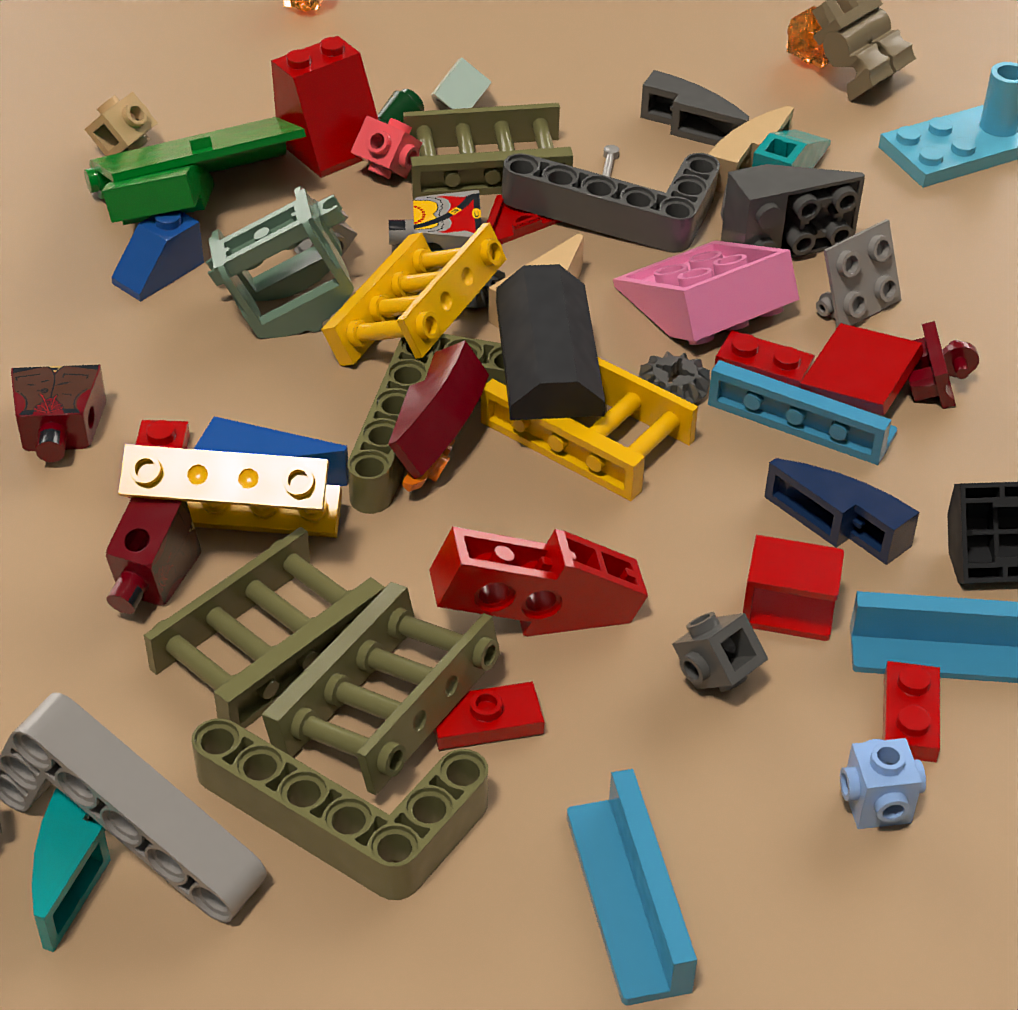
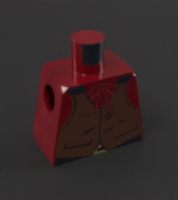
(57, 407)
(151, 552)

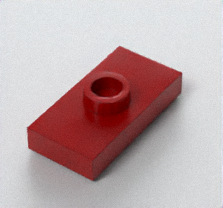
(492, 716)

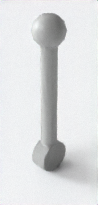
(611, 153)

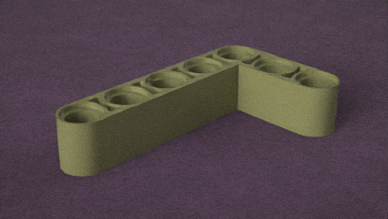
(373, 465)
(324, 814)

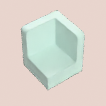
(461, 86)

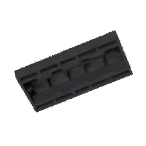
(548, 345)
(984, 532)

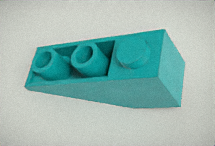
(791, 149)

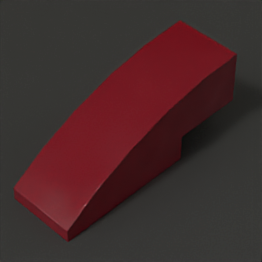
(437, 407)

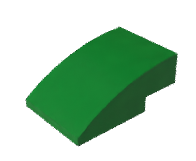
(158, 193)

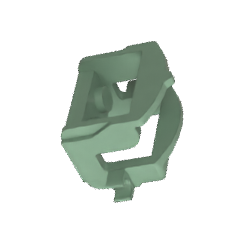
(277, 232)

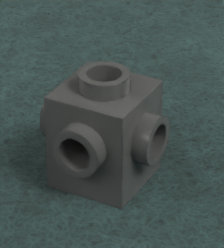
(719, 651)

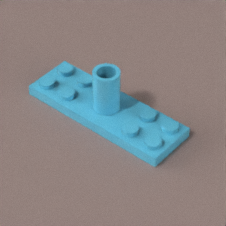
(962, 140)

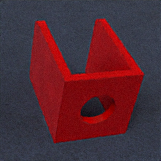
(793, 587)

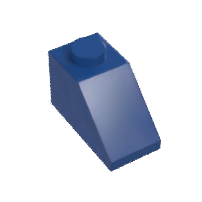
(159, 254)

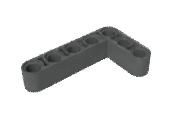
(613, 205)

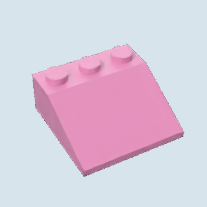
(712, 288)

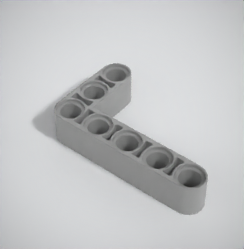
(131, 801)

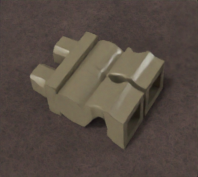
(861, 40)

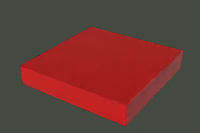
(863, 368)

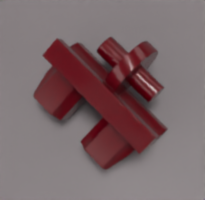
(935, 366)

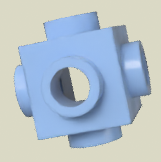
(882, 783)

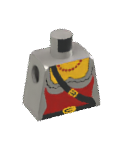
(442, 218)

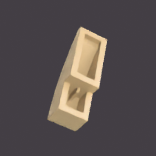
(738, 146)

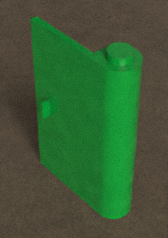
(212, 150)

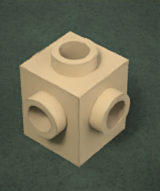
(121, 125)

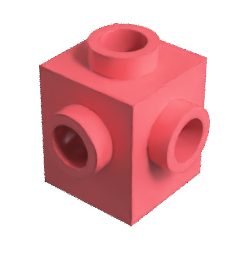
(386, 147)

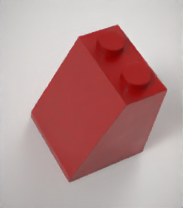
(327, 96)

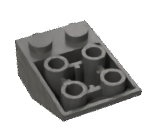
(791, 207)

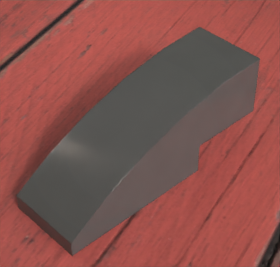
(689, 109)

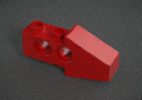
(541, 584)

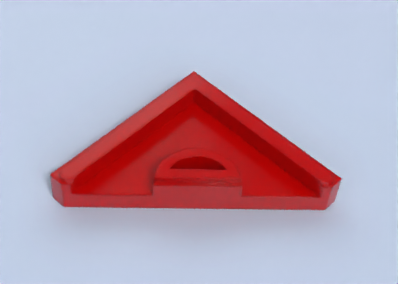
(514, 223)

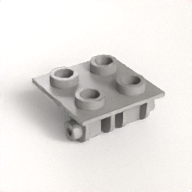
(860, 276)

